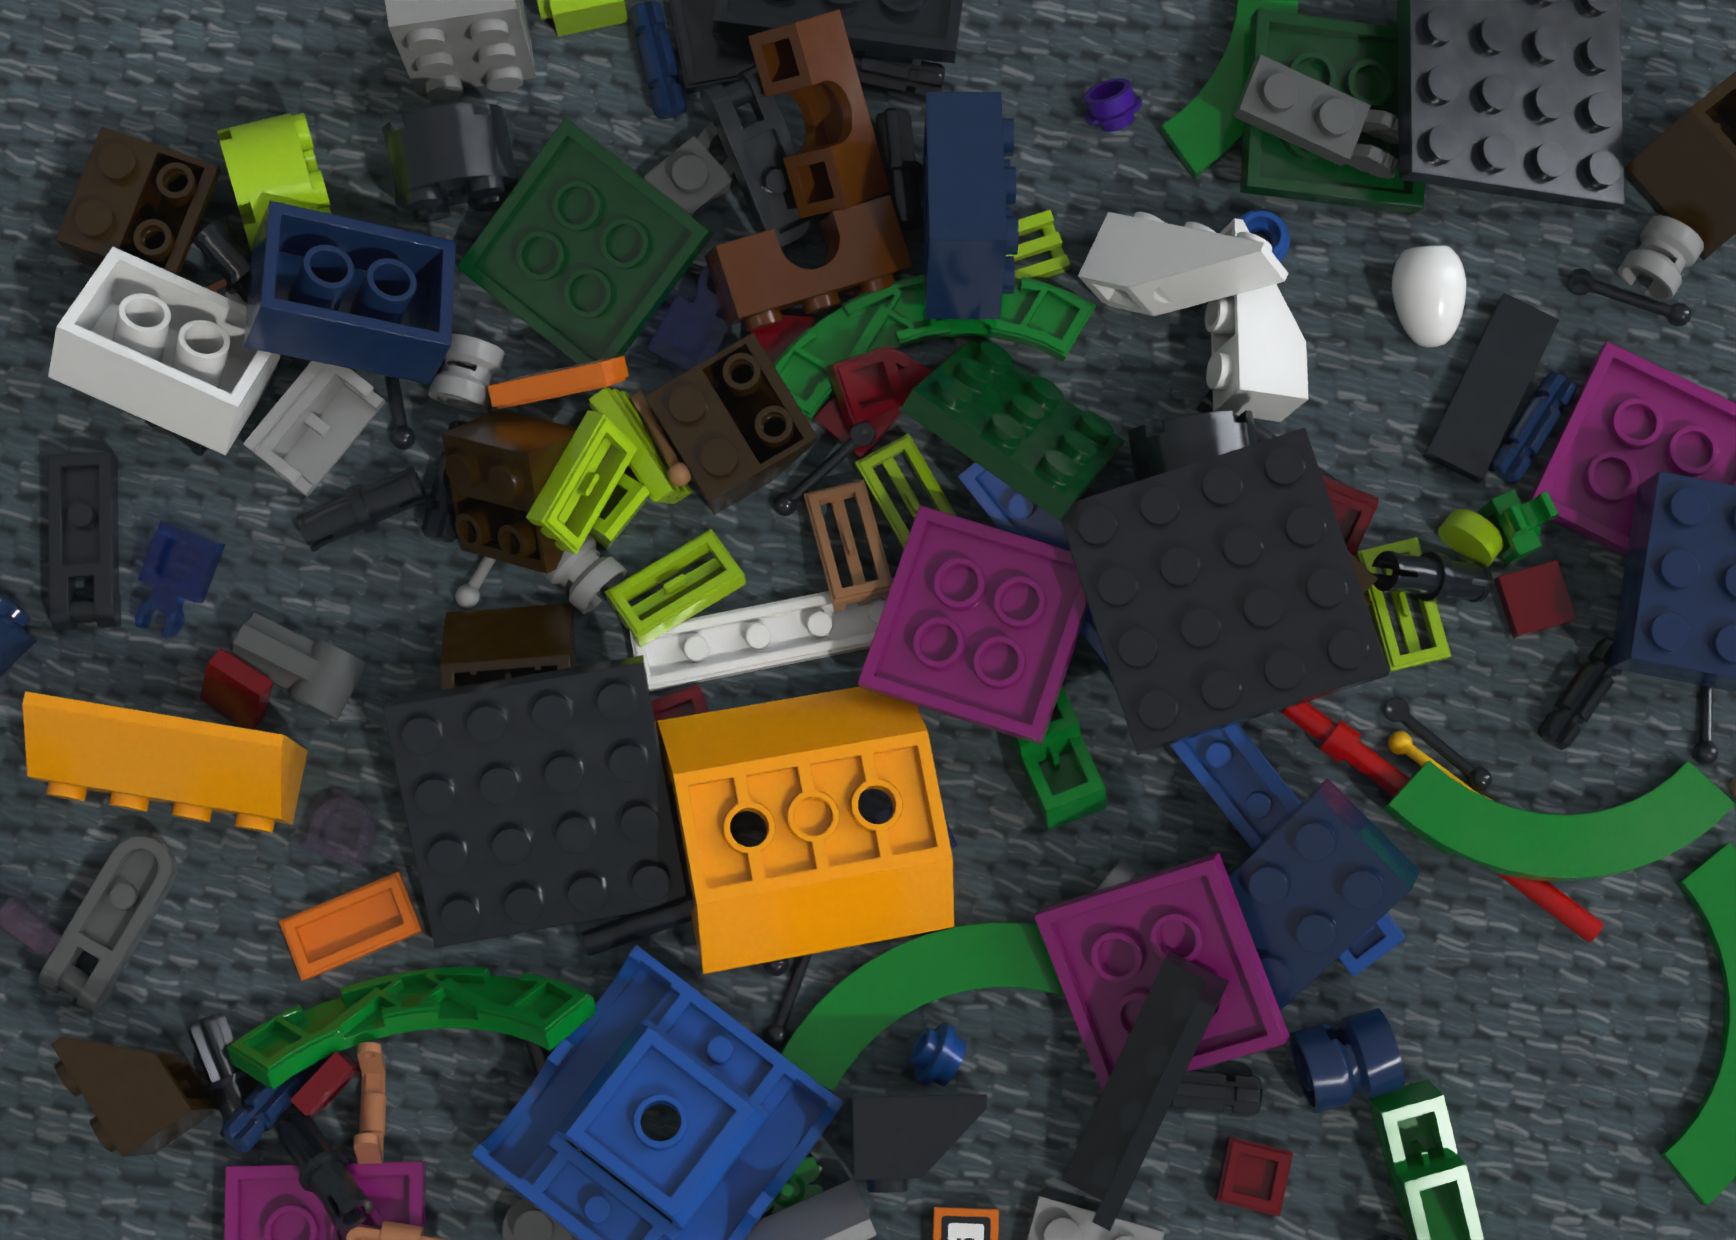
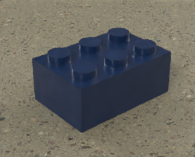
(965, 205)
(350, 293)
(1680, 583)
(1317, 888)

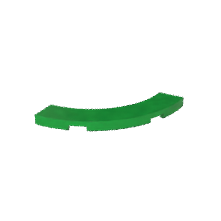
(1206, 126)
(895, 316)
(1558, 845)
(911, 977)
(407, 1002)
(1706, 1146)

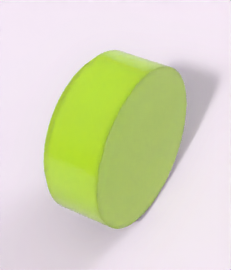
(1471, 536)

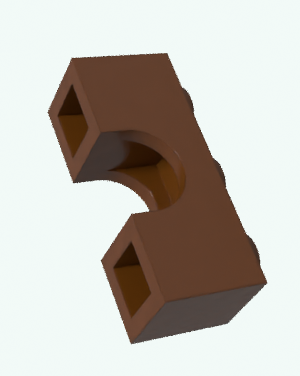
(840, 151)
(759, 282)

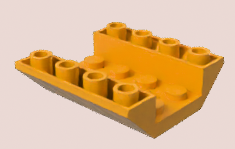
(823, 869)

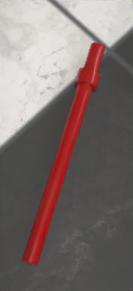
(1341, 743)

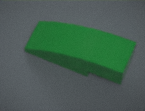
(1061, 769)
(1424, 1164)

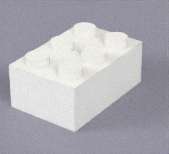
(162, 351)

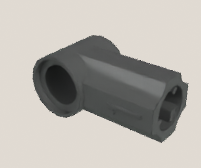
(309, 670)

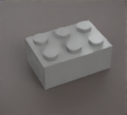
(462, 44)

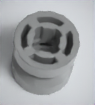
(1663, 254)
(467, 374)
(586, 575)

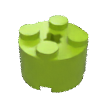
(272, 163)

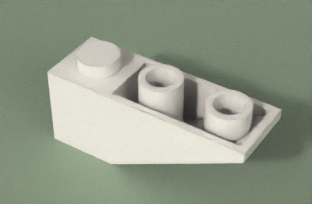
(1169, 267)
(1255, 352)

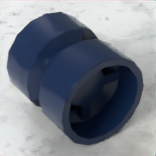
(1347, 1060)

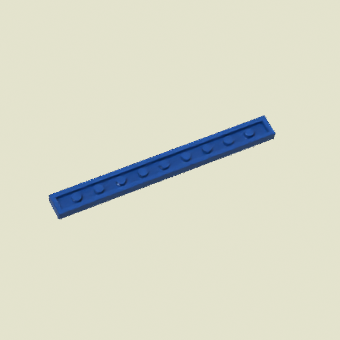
(1221, 760)

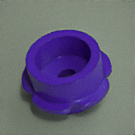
(1111, 104)

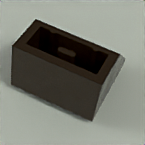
(1693, 168)
(138, 202)
(732, 422)
(494, 479)
(506, 643)
(136, 1092)

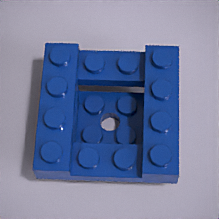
(651, 1043)

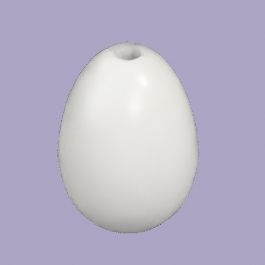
(1429, 293)

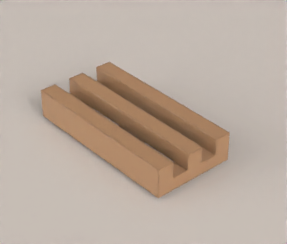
(861, 590)

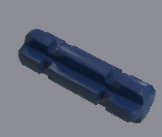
(658, 60)
(1532, 427)
(262, 1110)

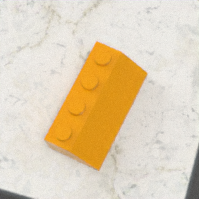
(163, 761)

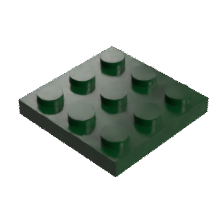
(1347, 57)
(584, 248)
(1014, 425)

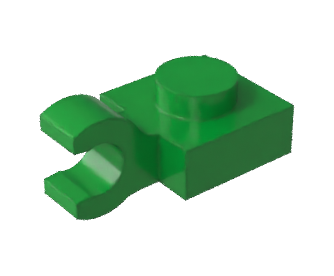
(1519, 523)

